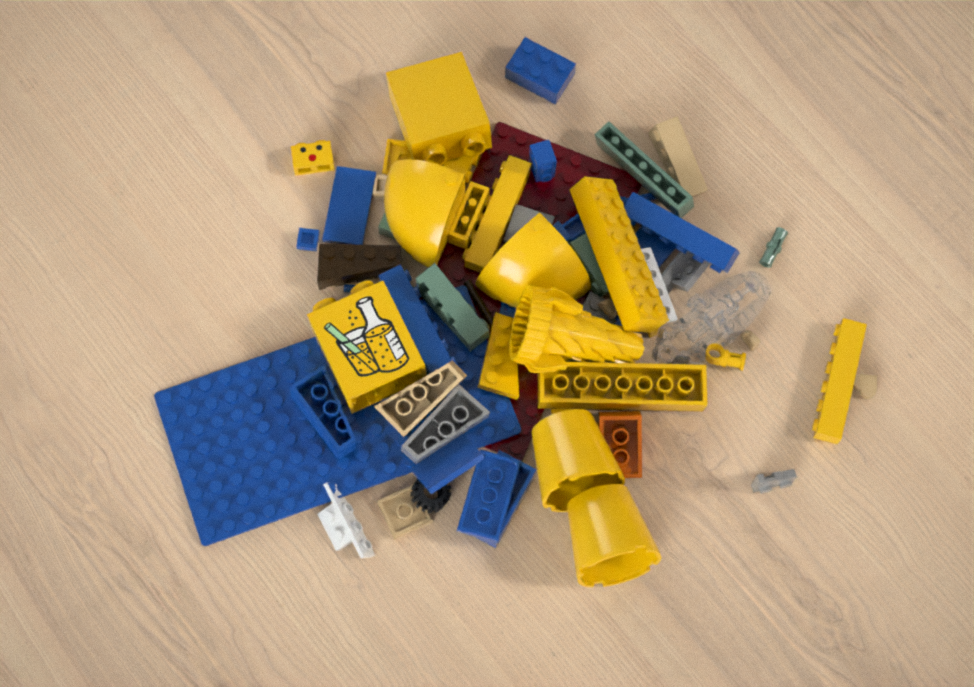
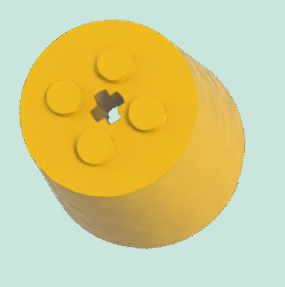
(571, 457)
(609, 537)

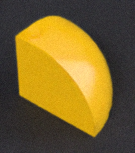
(422, 206)
(537, 258)

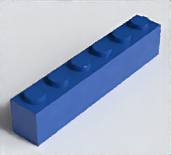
(681, 233)
(415, 316)

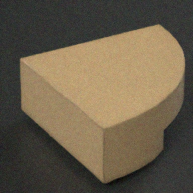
(608, 308)
(750, 339)

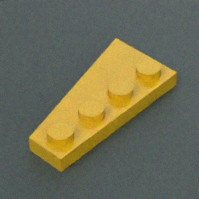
(498, 371)

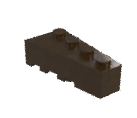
(354, 262)

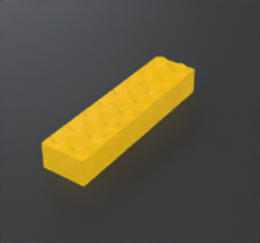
(619, 255)
(624, 387)

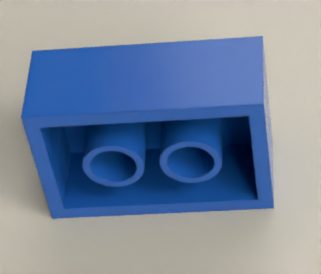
(540, 70)

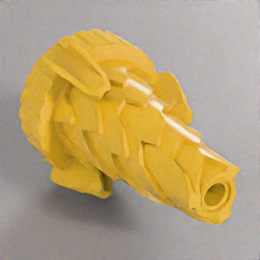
(555, 328)

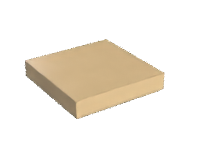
(402, 514)

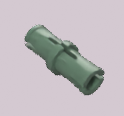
(773, 247)

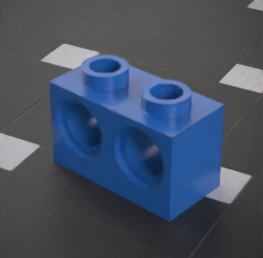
(543, 161)

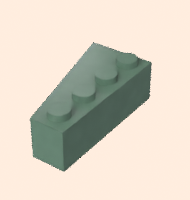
(451, 307)

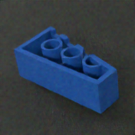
(324, 411)

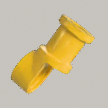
(726, 358)

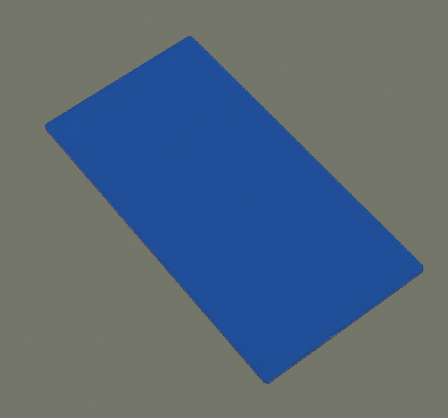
(258, 459)

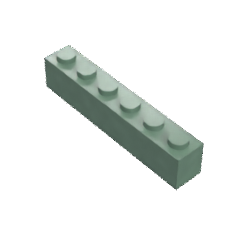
(644, 170)

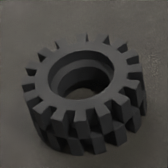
(427, 503)

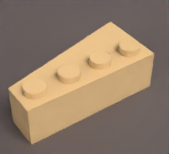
(677, 156)
(416, 401)

